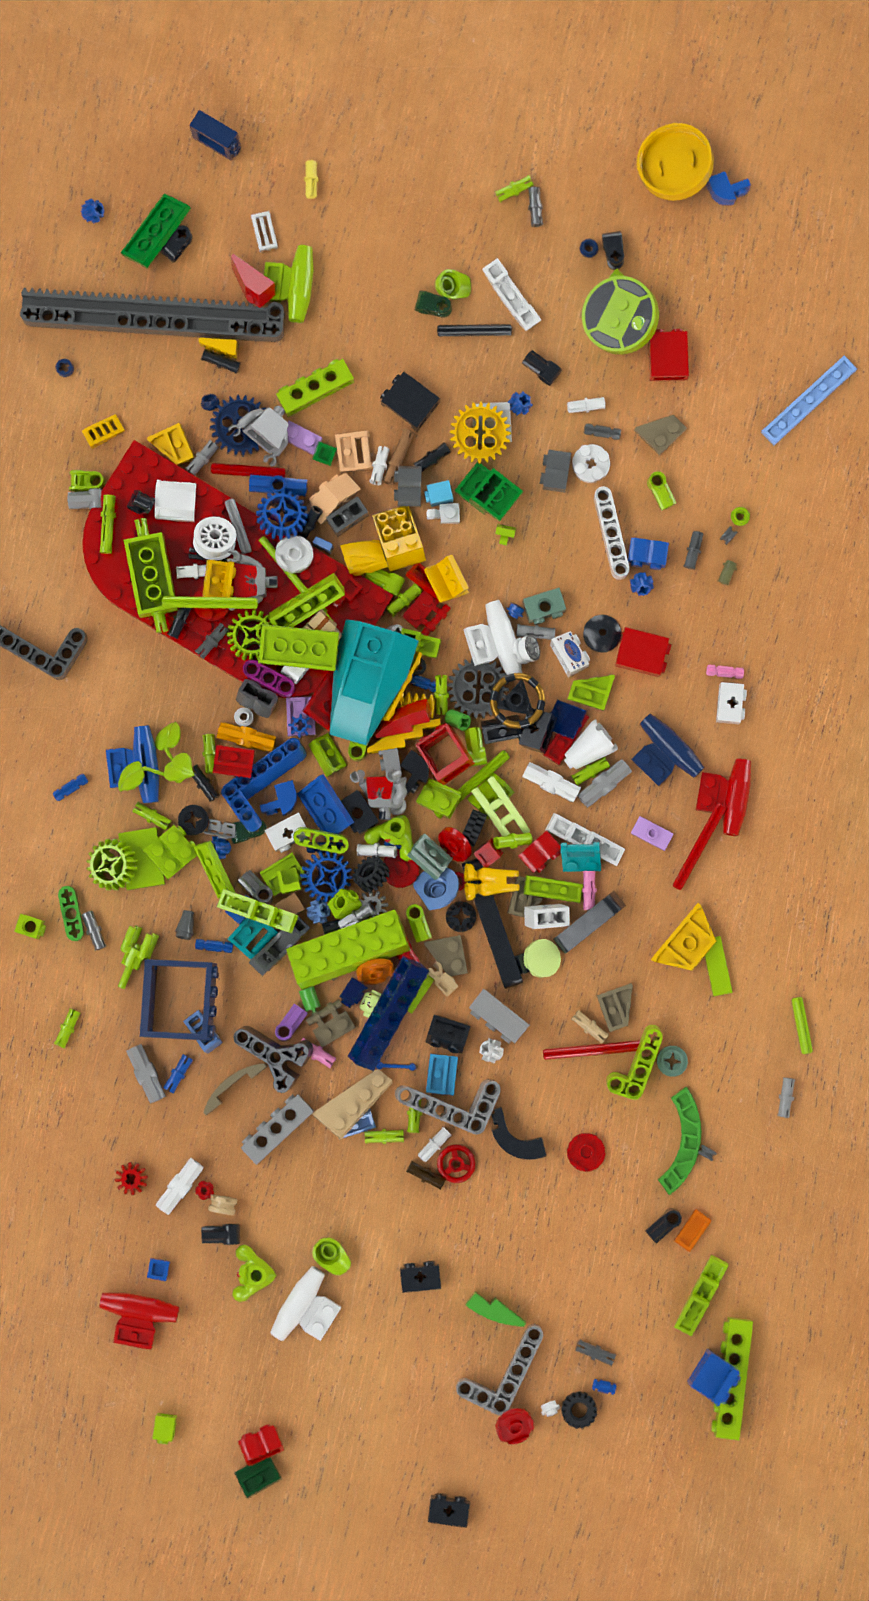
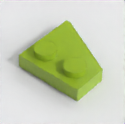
(591, 691)

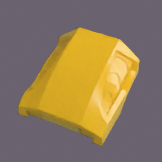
(364, 557)

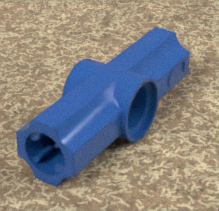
(265, 484)

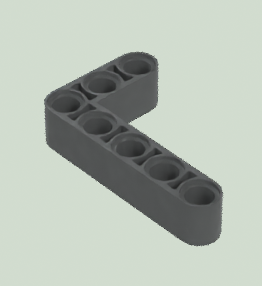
(35, 653)

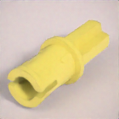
(311, 179)

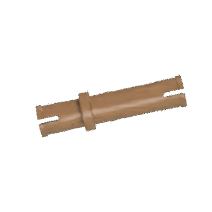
(398, 456)

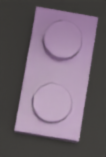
(302, 438)

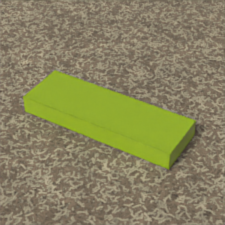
(213, 867)
(553, 889)
(718, 969)

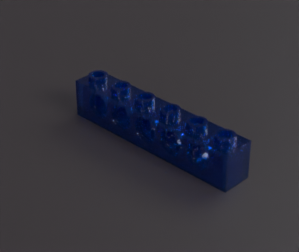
(388, 1013)

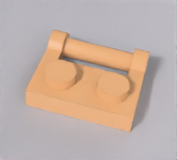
(347, 451)

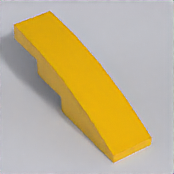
(398, 741)

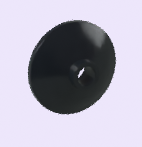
(595, 640)

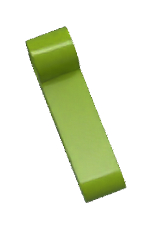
(638, 1061)

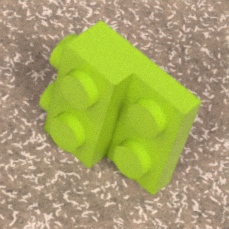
(171, 851)

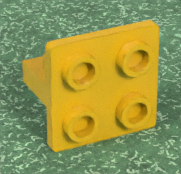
(447, 579)

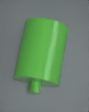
(457, 719)
(309, 999)

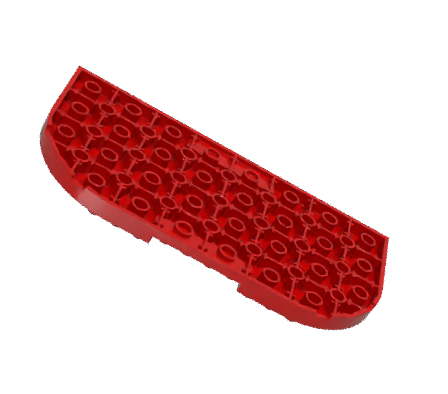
(111, 573)

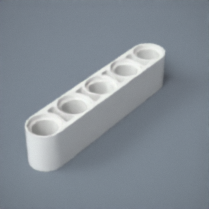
(612, 523)

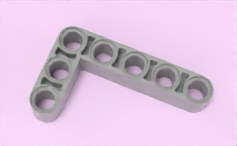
(450, 1110)
(509, 1376)

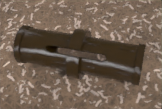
(426, 1175)

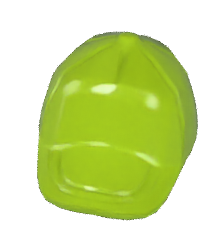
(453, 284)
(331, 1256)

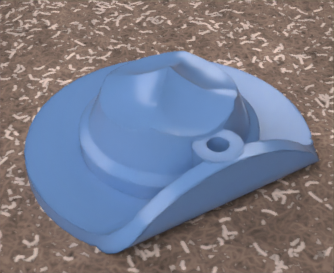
(437, 892)

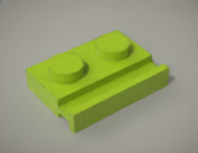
(439, 798)
(270, 873)

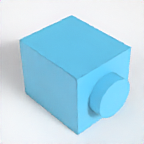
(439, 493)

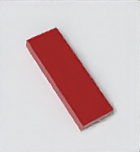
(561, 744)

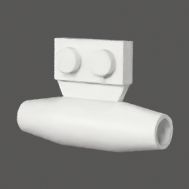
(493, 640)
(305, 1308)

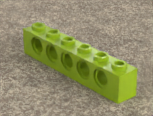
(732, 1429)

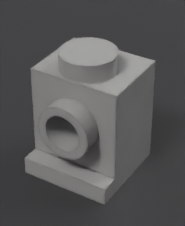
(390, 760)

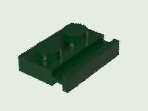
(257, 1477)

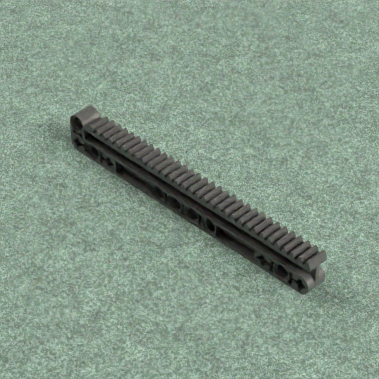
(106, 312)

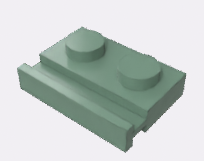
(429, 856)

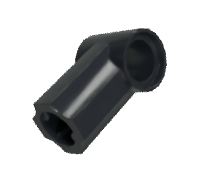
(546, 370)
(662, 1226)
(227, 1234)

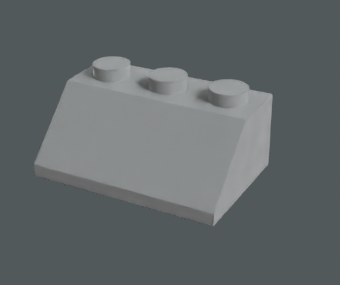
(498, 1017)

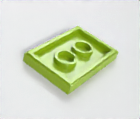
(146, 873)

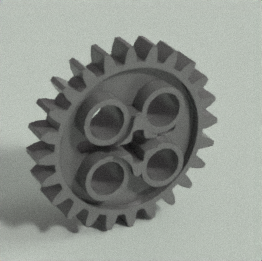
(461, 686)

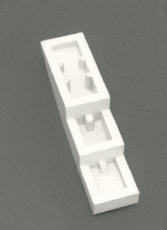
(577, 834)

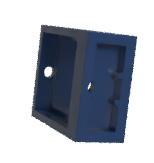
(215, 135)

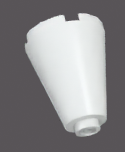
(590, 746)

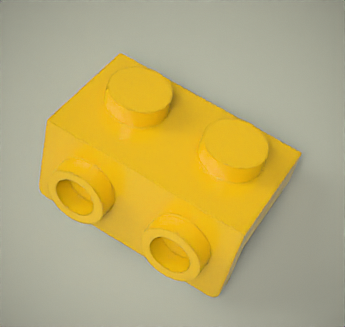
(218, 579)

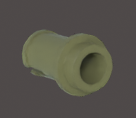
(727, 572)

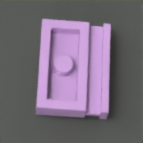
(294, 708)

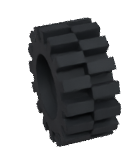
(474, 826)
(371, 874)
(590, 1415)

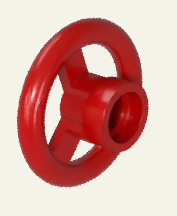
(453, 1149)

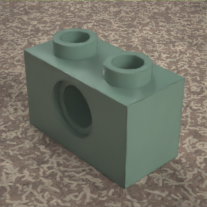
(553, 598)

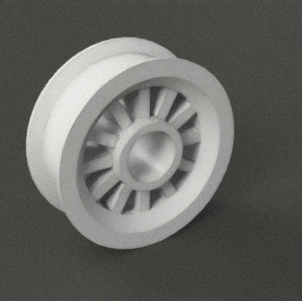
(216, 548)

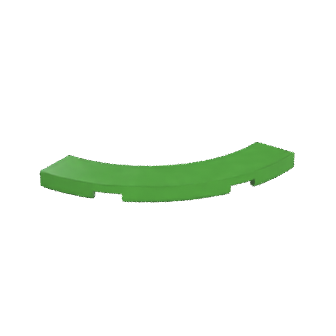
(689, 1144)

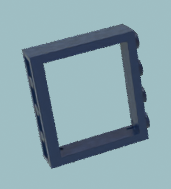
(149, 992)

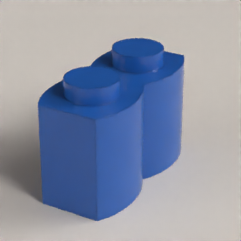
(648, 553)

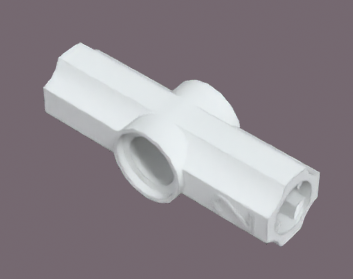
(551, 782)
(179, 1186)

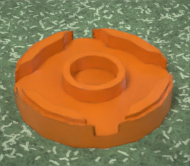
(375, 971)

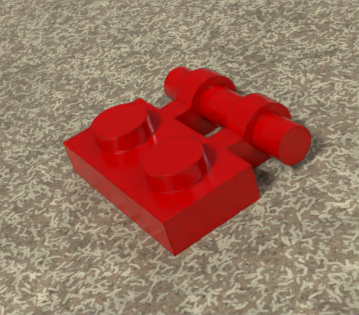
(420, 611)

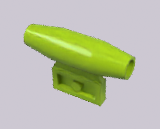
(293, 282)

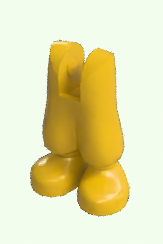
(492, 881)

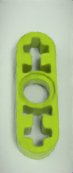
(336, 837)

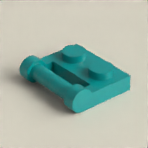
(581, 857)
(247, 932)

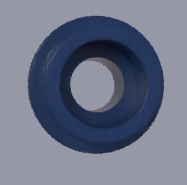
(589, 242)
(209, 402)

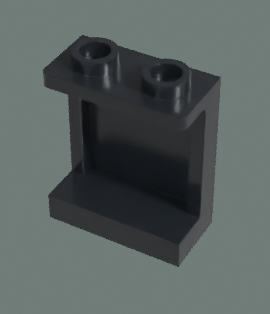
(410, 400)

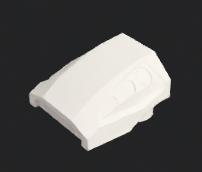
(175, 501)

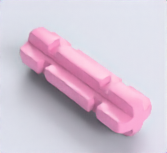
(724, 671)

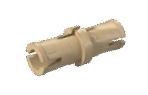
(589, 1026)

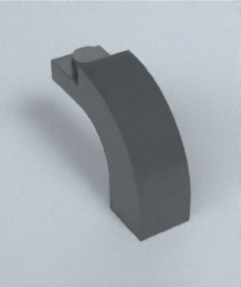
(276, 948)

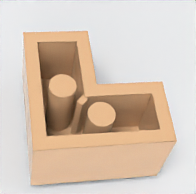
(333, 495)

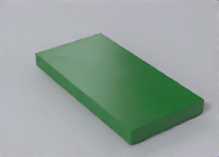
(155, 230)

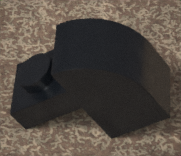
(417, 768)

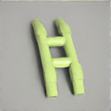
(503, 799)

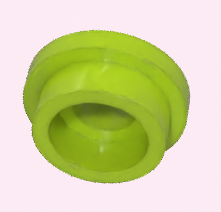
(740, 510)

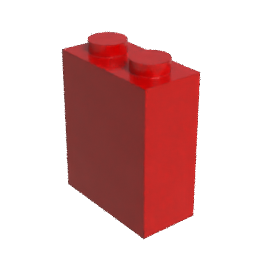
(668, 355)
(643, 652)

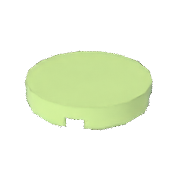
(542, 958)

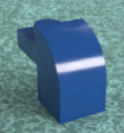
(723, 191)
(286, 800)

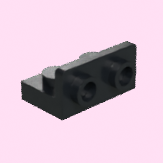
(447, 1034)

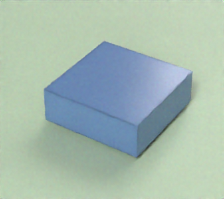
(323, 545)

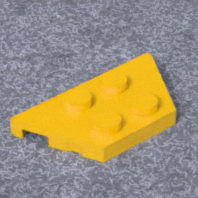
(688, 942)

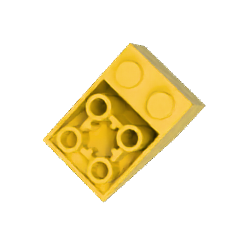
(399, 538)

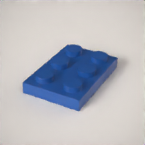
(325, 806)

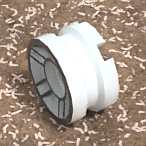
(526, 649)

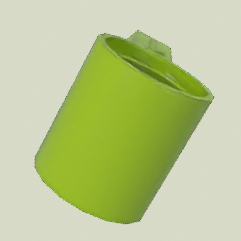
(662, 492)
(388, 581)
(475, 746)
(418, 925)

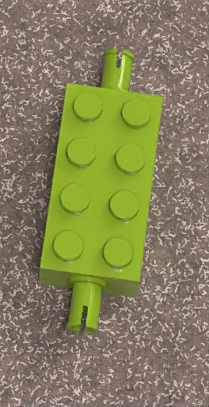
(150, 574)

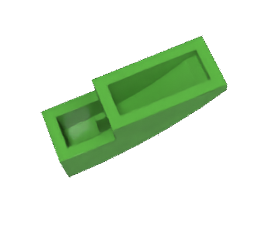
(494, 1311)

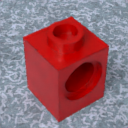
(488, 853)

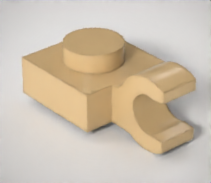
(443, 981)

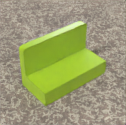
(489, 793)

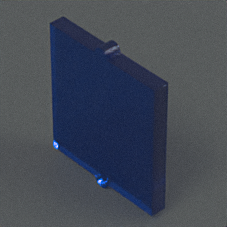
(568, 719)

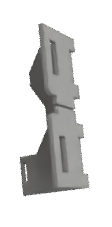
(221, 828)

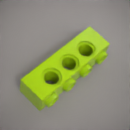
(336, 367)
(308, 602)

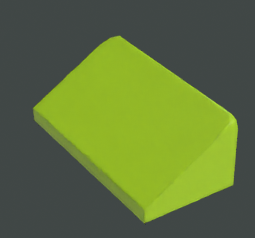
(327, 754)

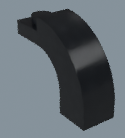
(521, 1149)

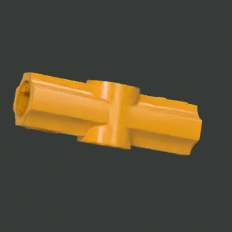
(246, 737)

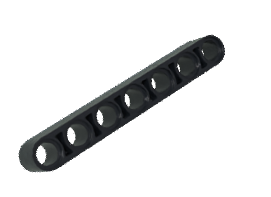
(496, 935)

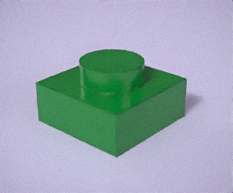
(324, 453)

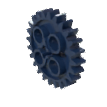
(230, 412)

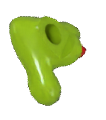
(394, 831)
(253, 1274)

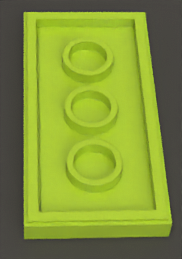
(298, 647)

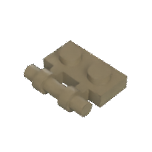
(335, 1027)

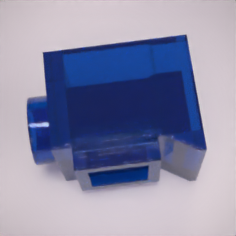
(352, 993)

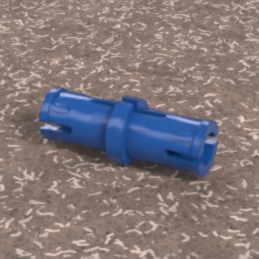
(178, 1073)

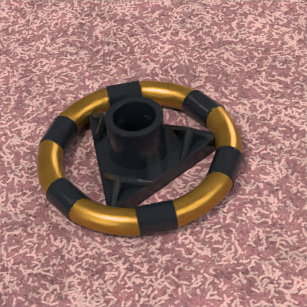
(517, 700)

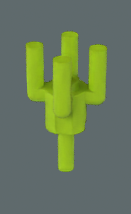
(135, 952)

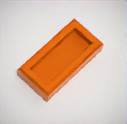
(692, 1230)

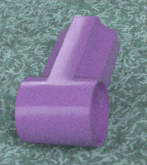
(291, 1021)

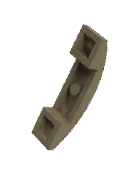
(214, 1101)

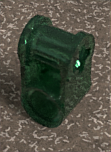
(430, 304)
(243, 834)

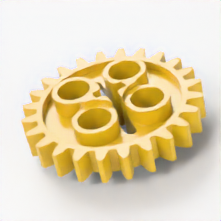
(463, 432)

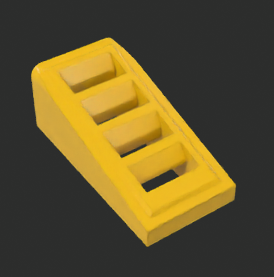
(221, 346)
(99, 425)

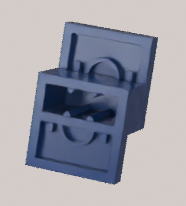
(714, 1377)

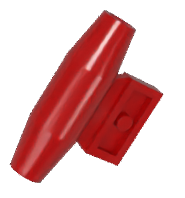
(729, 793)
(137, 1319)

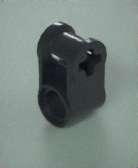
(175, 244)
(613, 248)
(140, 502)

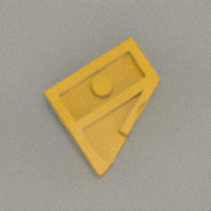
(173, 444)

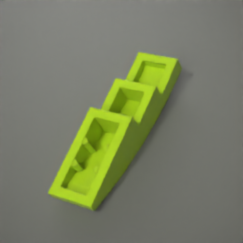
(257, 911)
(701, 1295)

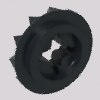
(198, 812)
(454, 923)

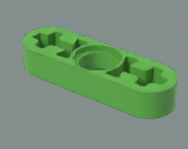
(73, 898)

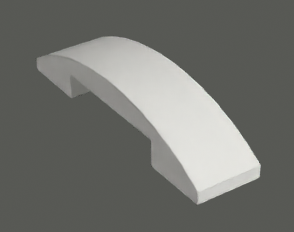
(510, 295)

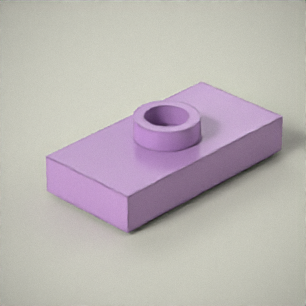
(652, 833)

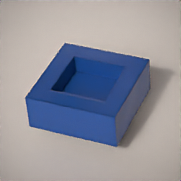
(158, 1269)

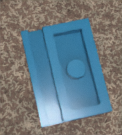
(441, 1074)

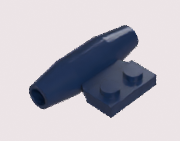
(665, 752)

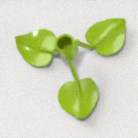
(176, 770)

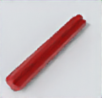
(246, 470)

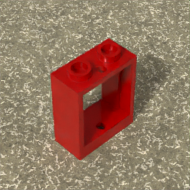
(453, 769)

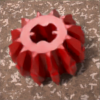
(138, 1180)

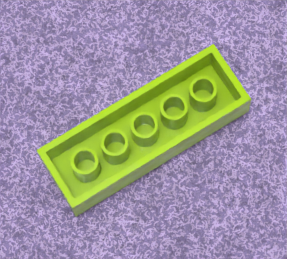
(347, 949)

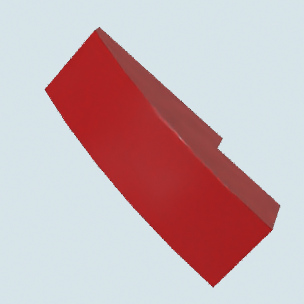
(405, 719)

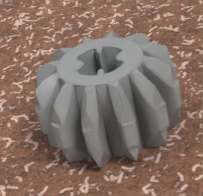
(374, 899)

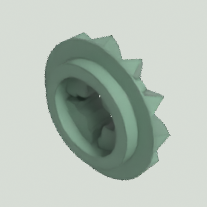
(679, 1055)

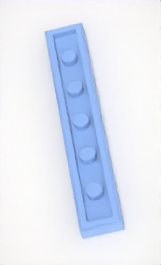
(808, 400)

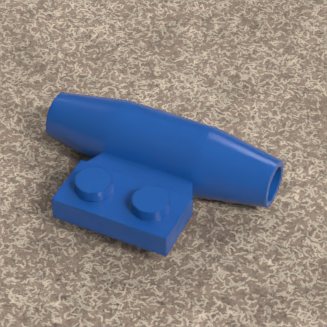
(144, 752)

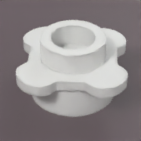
(550, 1408)

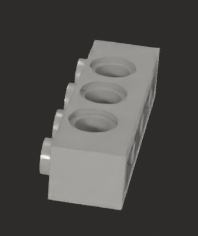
(258, 1153)

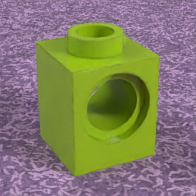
(344, 903)
(21, 926)
(164, 1428)

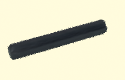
(474, 330)

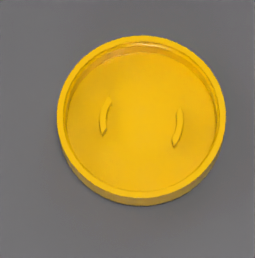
(675, 161)

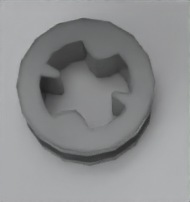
(728, 535)
(707, 1153)

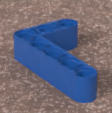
(263, 773)

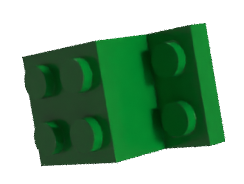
(488, 491)

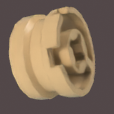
(222, 1204)

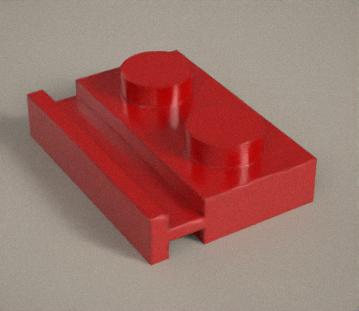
(233, 761)

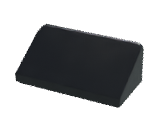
(495, 732)

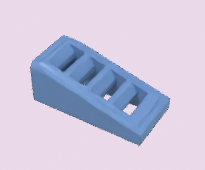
(211, 1045)

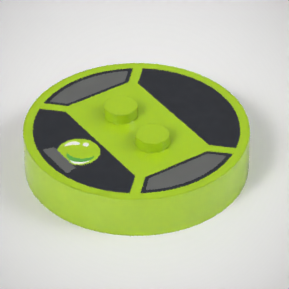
(620, 315)

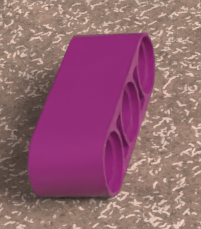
(262, 671)

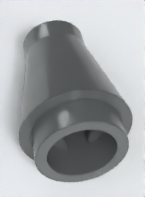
(185, 927)

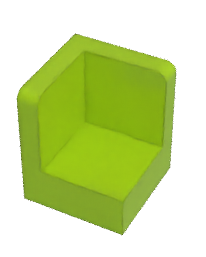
(289, 880)

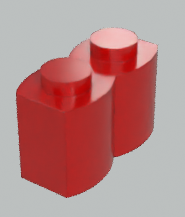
(539, 852)
(260, 1445)

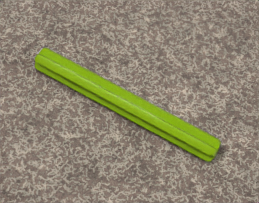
(209, 602)
(482, 775)

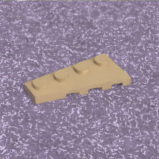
(348, 1107)

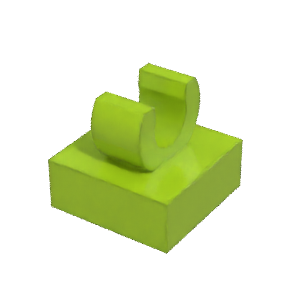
(505, 532)

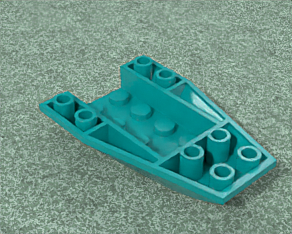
(367, 678)

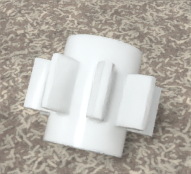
(491, 1050)

